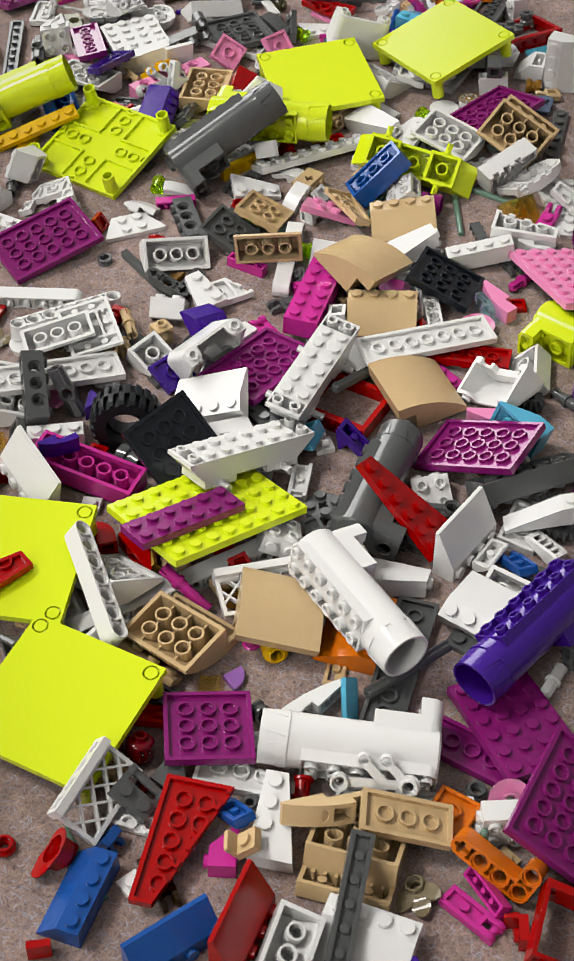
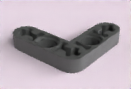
(154, 276)

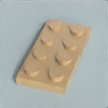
(406, 818)

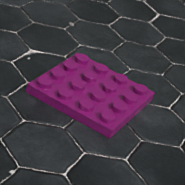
(208, 728)

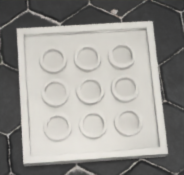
(133, 33)

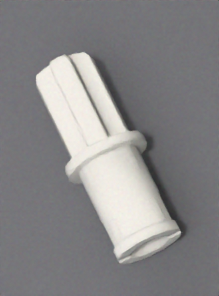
(553, 680)

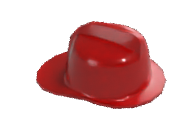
(56, 854)

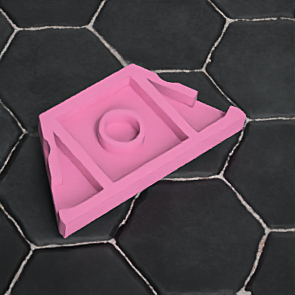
(325, 209)

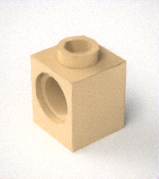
(163, 329)

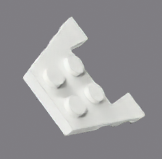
(47, 192)

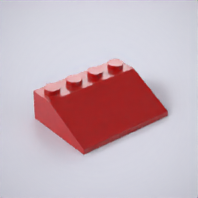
(243, 918)

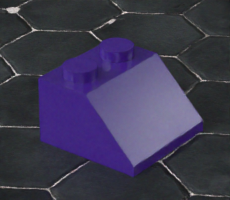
(201, 316)

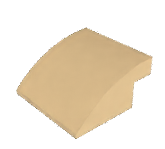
(514, 121)
(362, 261)
(416, 388)
(277, 613)
(181, 633)
(325, 860)

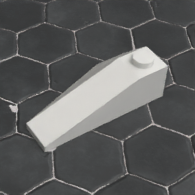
(544, 514)

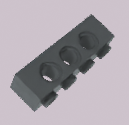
(185, 216)
(32, 413)

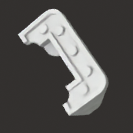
(363, 30)
(188, 355)
(490, 384)

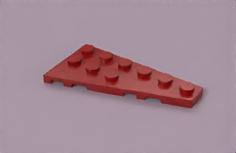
(405, 505)
(180, 821)

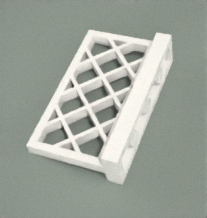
(232, 574)
(77, 783)

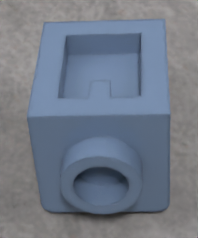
(545, 110)

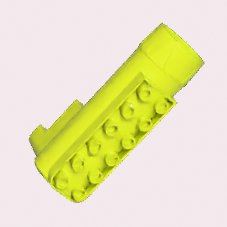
(34, 86)
(303, 121)
(553, 330)

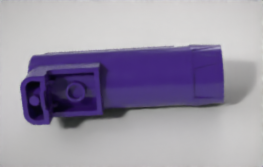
(520, 634)

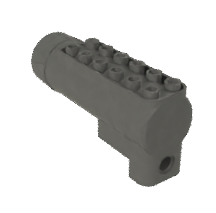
(202, 149)
(397, 450)

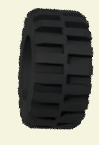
(119, 401)

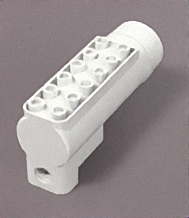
(341, 582)
(331, 743)

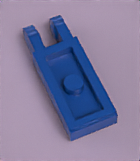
(519, 564)
(237, 814)

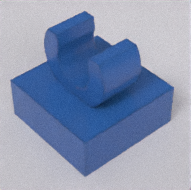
(109, 838)

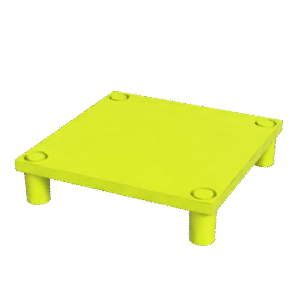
(443, 43)
(324, 74)
(105, 145)
(39, 531)
(66, 693)

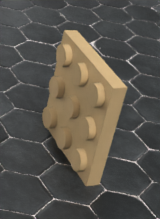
(263, 211)

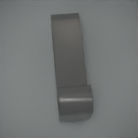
(194, 32)

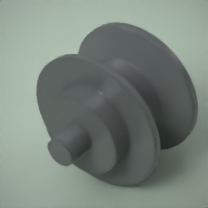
(298, 274)

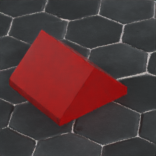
(242, 78)

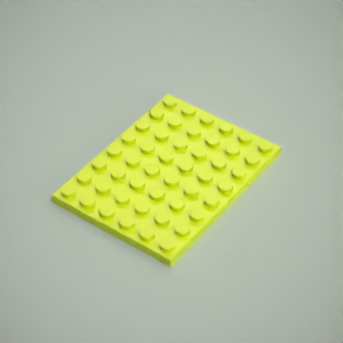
(264, 508)

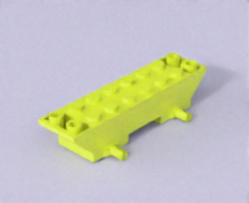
(434, 169)

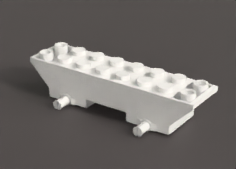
(313, 370)
(220, 458)

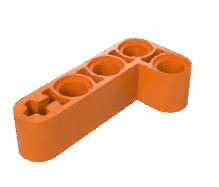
(471, 845)

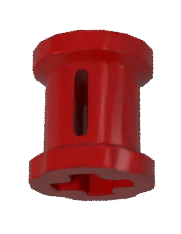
(302, 786)

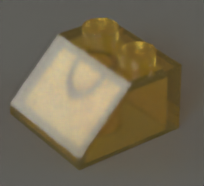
(522, 207)

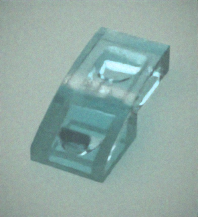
(484, 304)

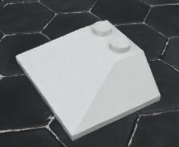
(103, 322)

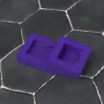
(57, 447)

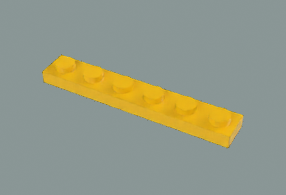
(38, 127)

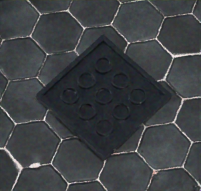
(444, 279)
(164, 428)

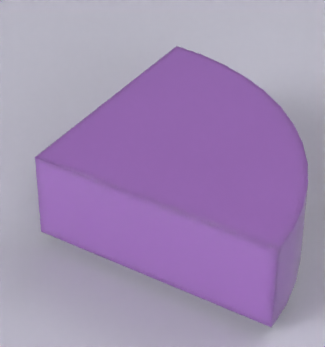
(235, 678)

